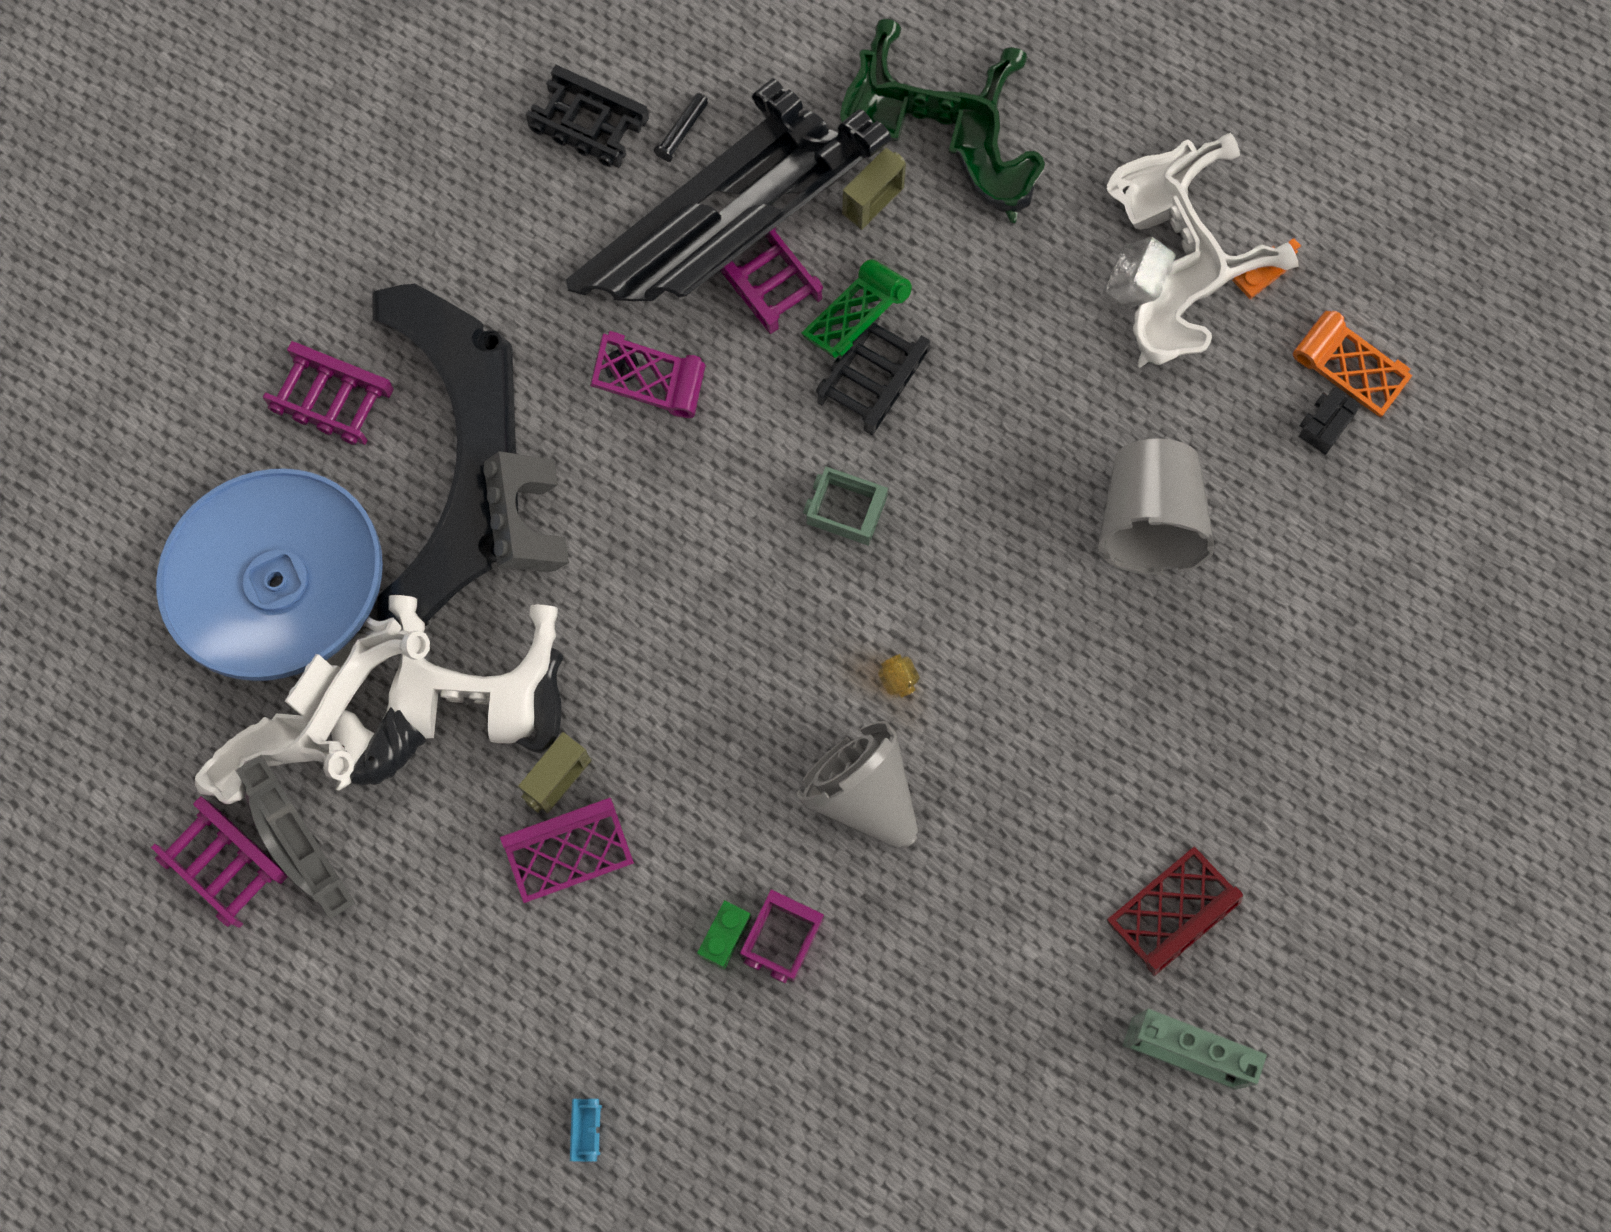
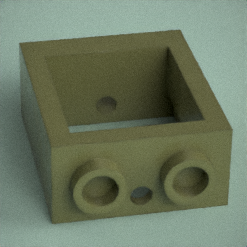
(874, 188)
(554, 774)

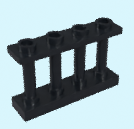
(885, 394)

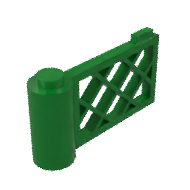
(878, 284)

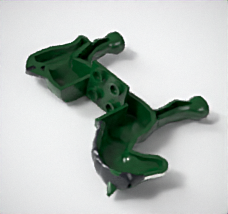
(977, 120)

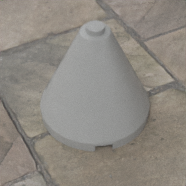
(864, 786)

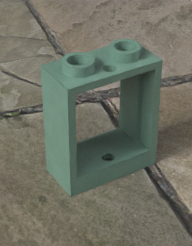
(831, 476)

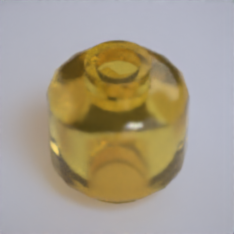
(899, 675)

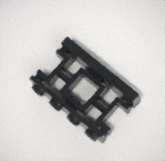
(595, 99)

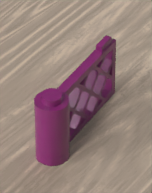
(683, 383)

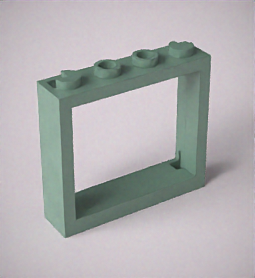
(1194, 1049)

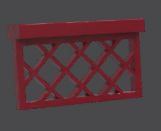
(1195, 926)

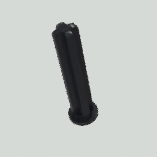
(681, 127)

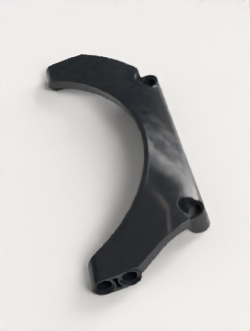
(484, 413)

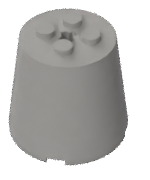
(1156, 509)

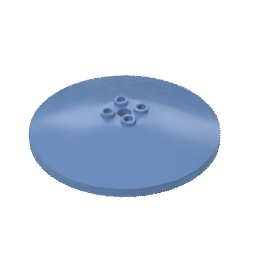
(241, 537)

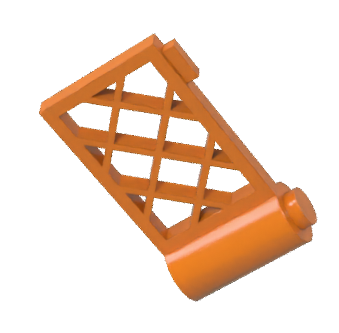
(1323, 341)

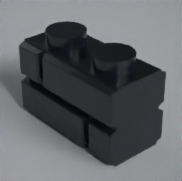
(1329, 420)

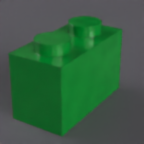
(724, 935)

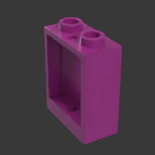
(794, 909)

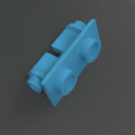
(584, 1139)

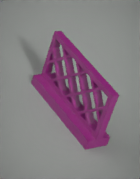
(557, 826)

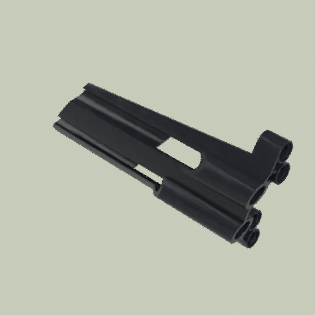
(689, 242)

